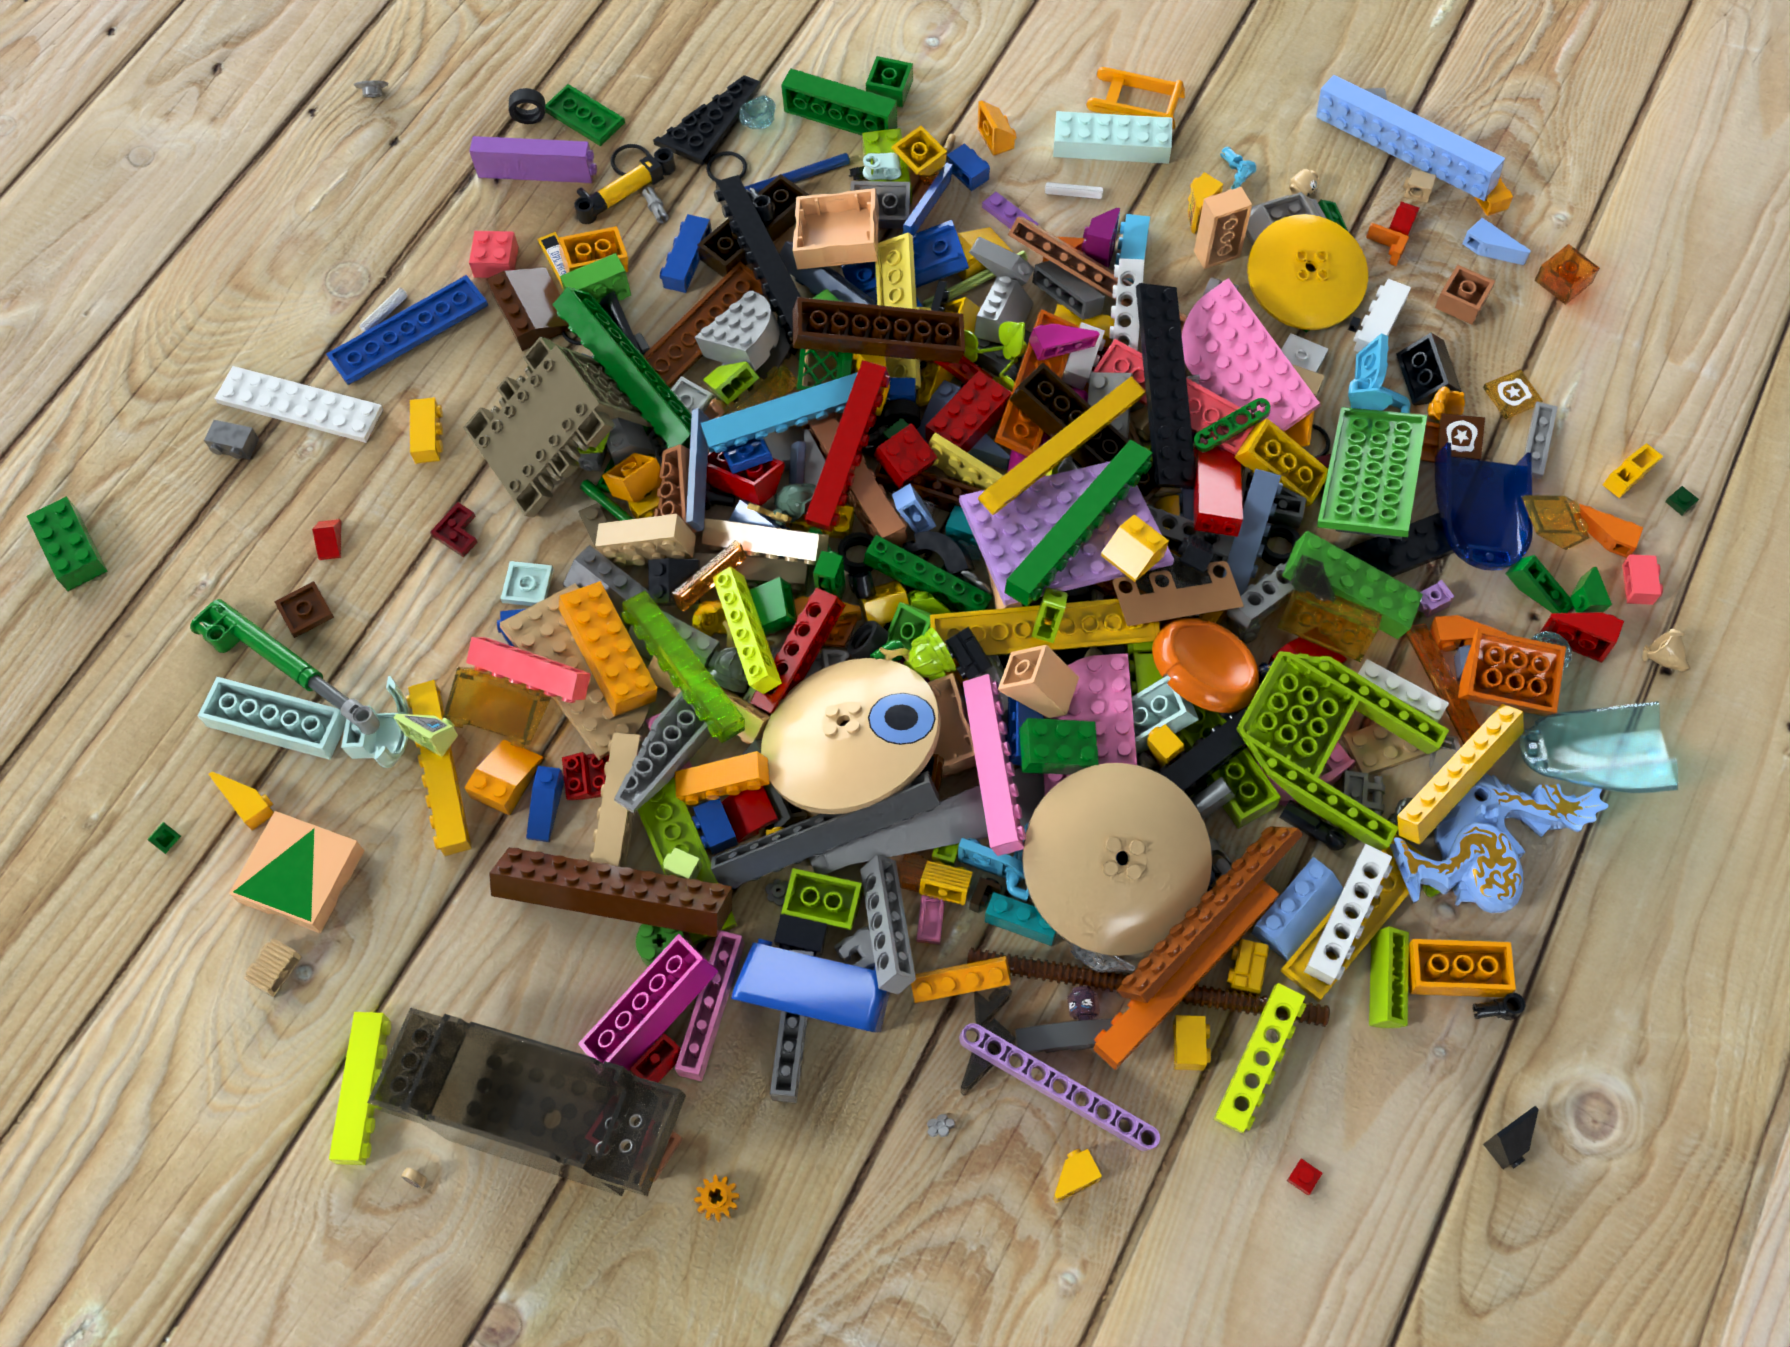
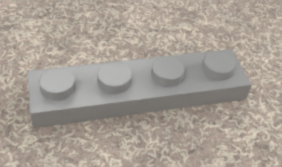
(1540, 436)

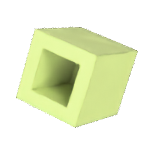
(682, 864)

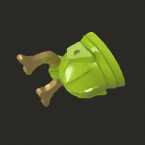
(927, 657)

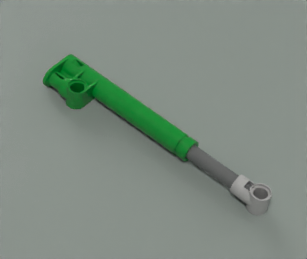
(227, 627)

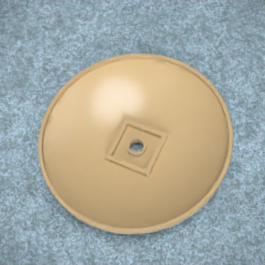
(1074, 864)

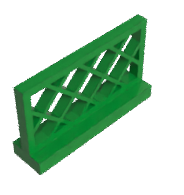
(843, 367)

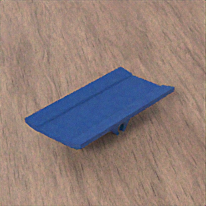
(935, 257)

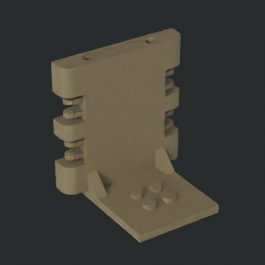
(545, 420)

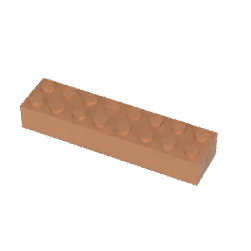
(867, 497)

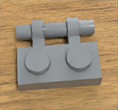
(1357, 786)

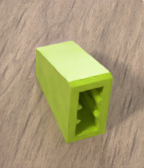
(731, 380)

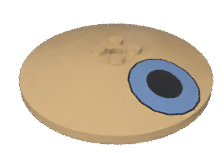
(870, 758)

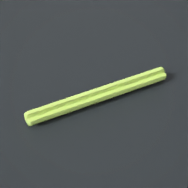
(969, 283)

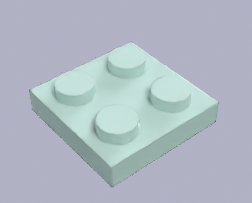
(526, 583)

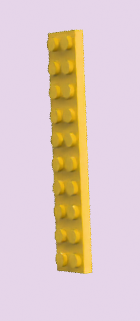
(1011, 629)

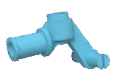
(1244, 167)

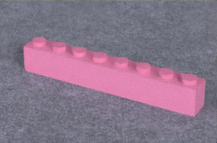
(993, 765)

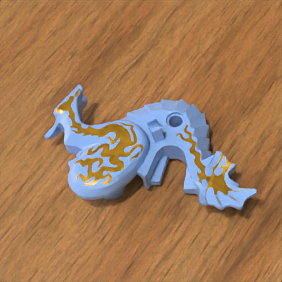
(1480, 852)

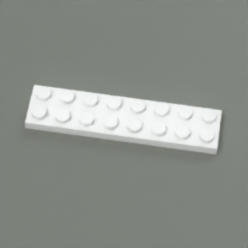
(299, 404)

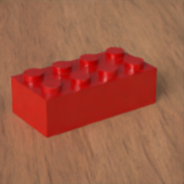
(970, 412)

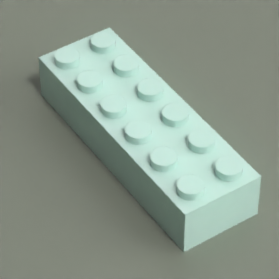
(1113, 137)
(273, 718)

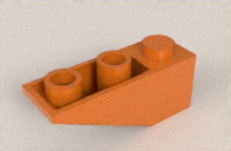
(1611, 532)
(1455, 631)

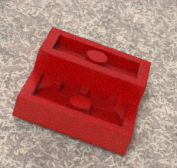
(749, 812)

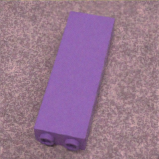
(533, 159)

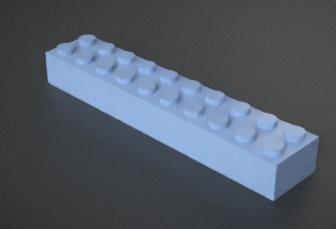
(1409, 137)

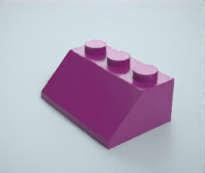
(1101, 237)

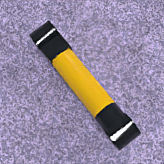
(649, 171)

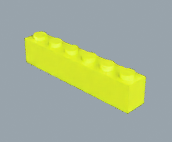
(361, 1071)

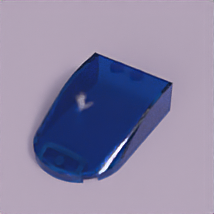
(1484, 508)

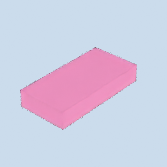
(930, 920)

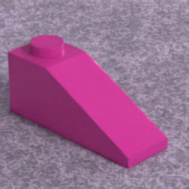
(1057, 340)

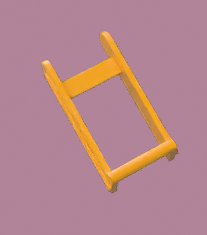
(1119, 78)

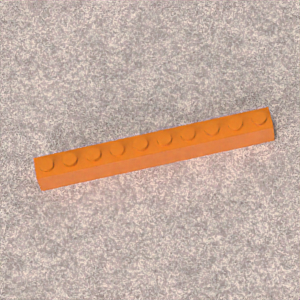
(1142, 1018)

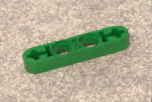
(1230, 422)

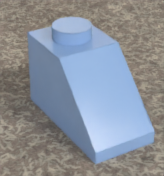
(913, 509)

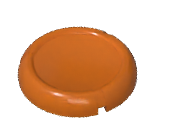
(1206, 664)

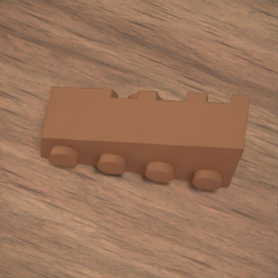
(674, 483)

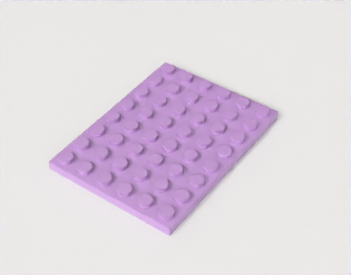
(1024, 522)

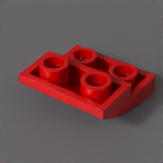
(583, 775)

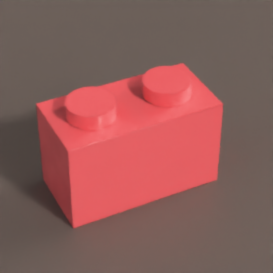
(1642, 579)

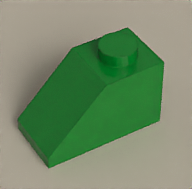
(1590, 593)

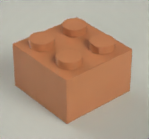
(1464, 294)

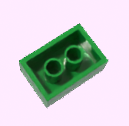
(1057, 746)

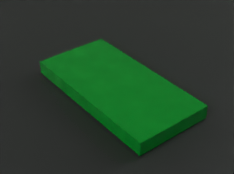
(584, 115)

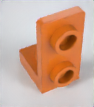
(1390, 238)

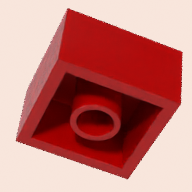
(905, 455)

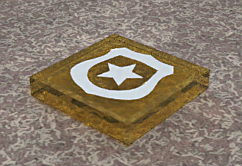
(1512, 394)

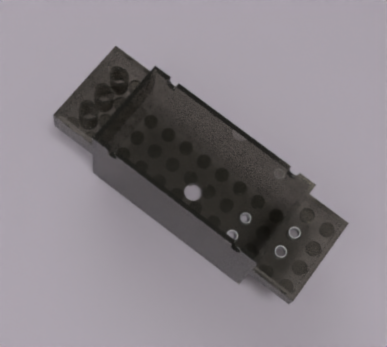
(498, 1087)

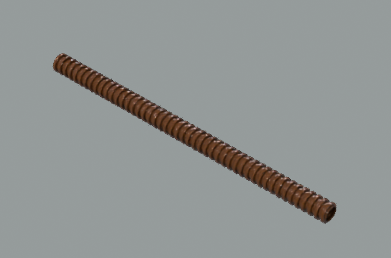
(1113, 981)

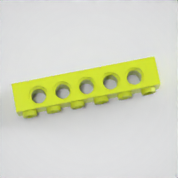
(746, 630)
(1279, 998)

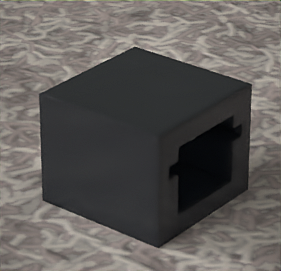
(1354, 324)

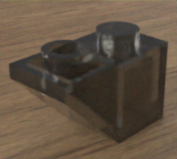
(1312, 577)

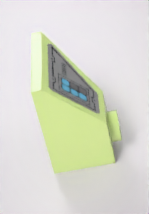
(428, 731)

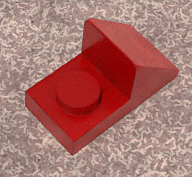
(1404, 218)

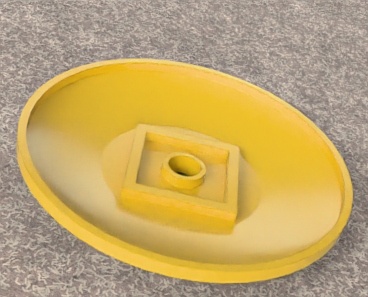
(1292, 292)

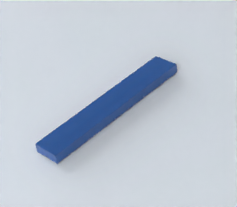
(928, 200)

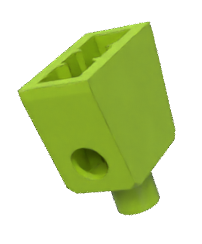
(1052, 608)

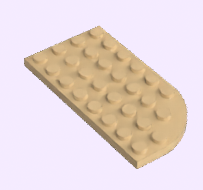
(546, 634)

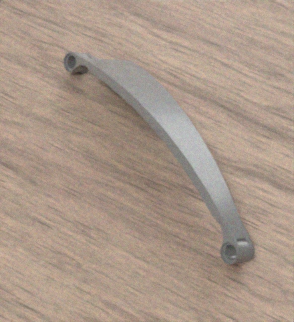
(945, 825)

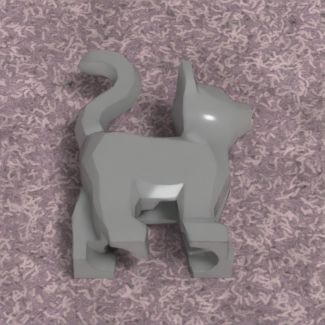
(860, 943)

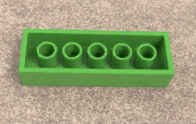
(1360, 583)

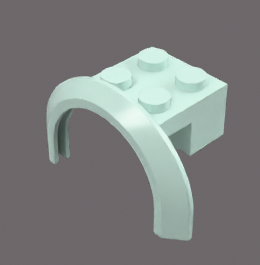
(387, 742)

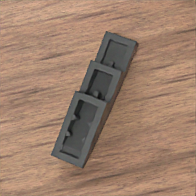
(1061, 1036)

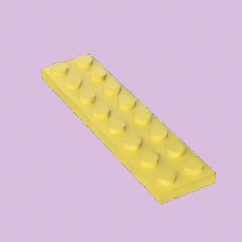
(897, 289)

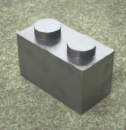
(231, 439)

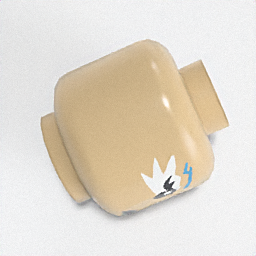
(1305, 182)

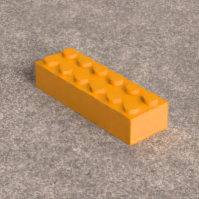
(607, 648)

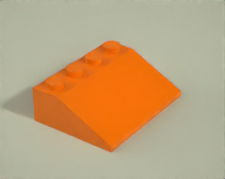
(1513, 672)

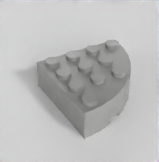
(741, 332)

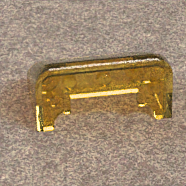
(495, 705)

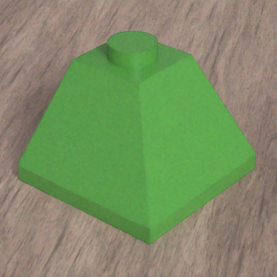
(908, 624)

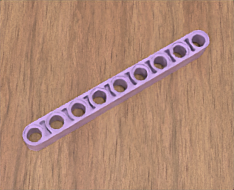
(1071, 1087)

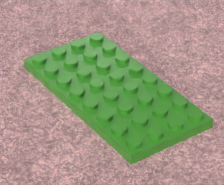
(1373, 472)

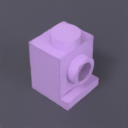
(1435, 599)

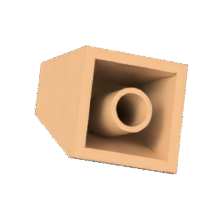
(1039, 681)

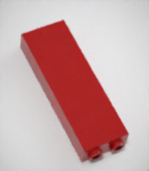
(1217, 492)

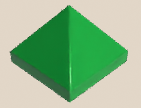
(164, 837)

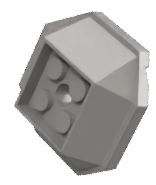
(1274, 210)

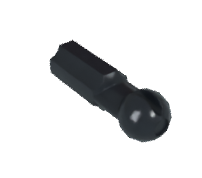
(1313, 826)

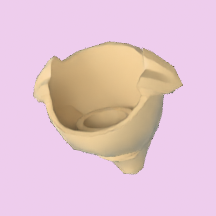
(1668, 651)

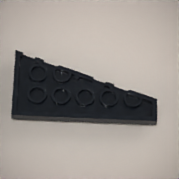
(708, 124)

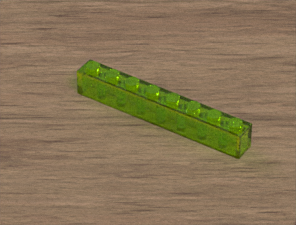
(683, 667)

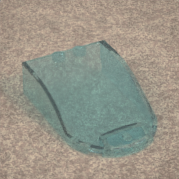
(1603, 749)

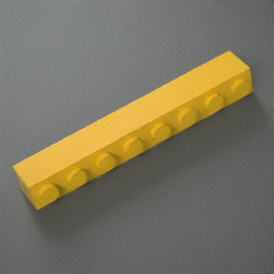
(1460, 774)
(440, 777)

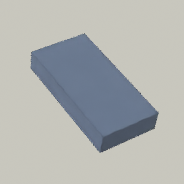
(797, 462)

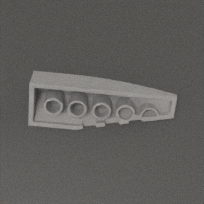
(668, 747)

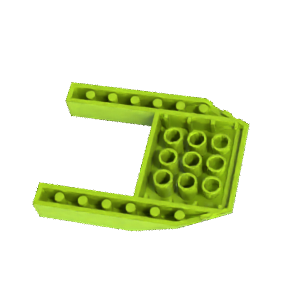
(1299, 721)

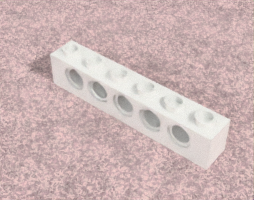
(1126, 269)
(1320, 965)

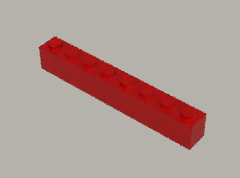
(847, 446)

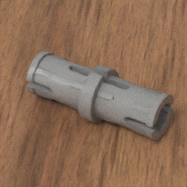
(655, 205)

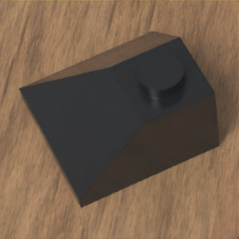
(1514, 1140)

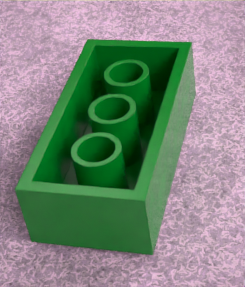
(66, 543)

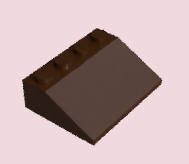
(526, 304)

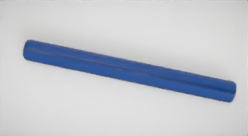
(806, 171)

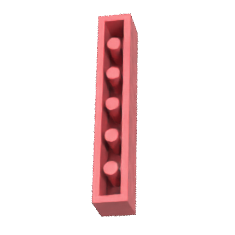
(528, 668)

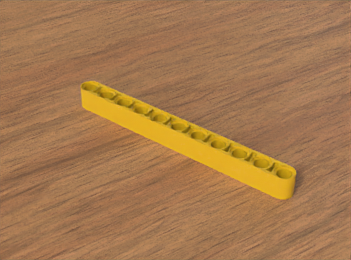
(1061, 446)

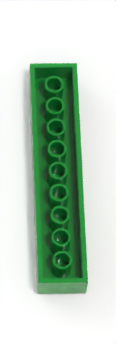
(626, 366)

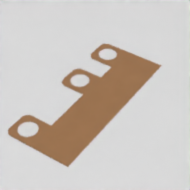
(1176, 603)

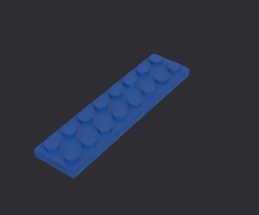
(407, 329)

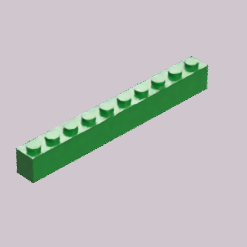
(1078, 523)

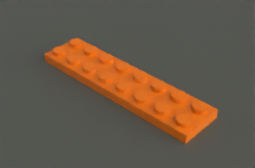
(1016, 428)

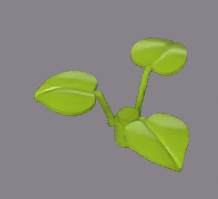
(1012, 337)

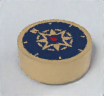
(414, 1178)

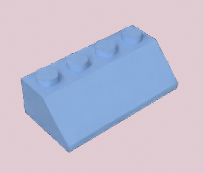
(1299, 909)

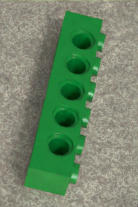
(924, 576)

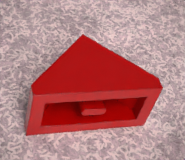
(328, 539)

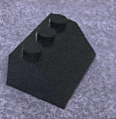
(1427, 369)

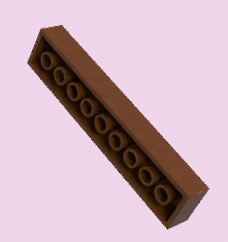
(611, 891)

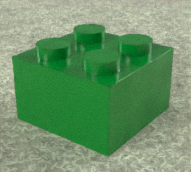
(890, 79)

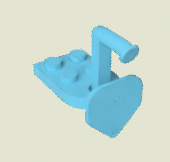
(1370, 371)
(1004, 866)

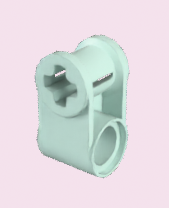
(883, 165)

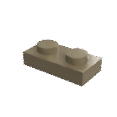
(591, 518)

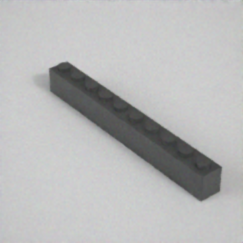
(820, 834)

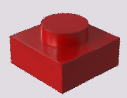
(1304, 1176)

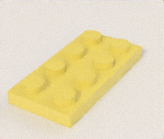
(961, 464)

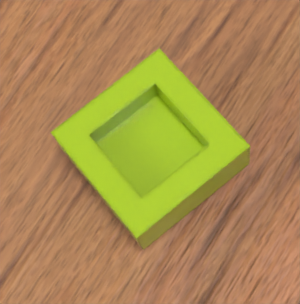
(946, 854)

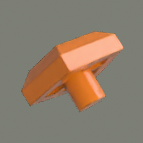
(841, 632)

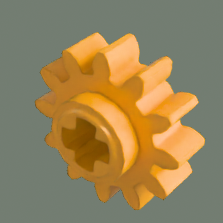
(713, 1189)

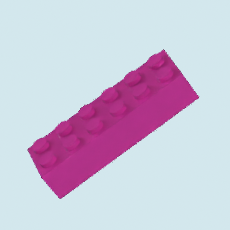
(649, 1005)

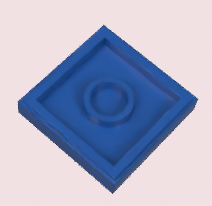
(748, 455)

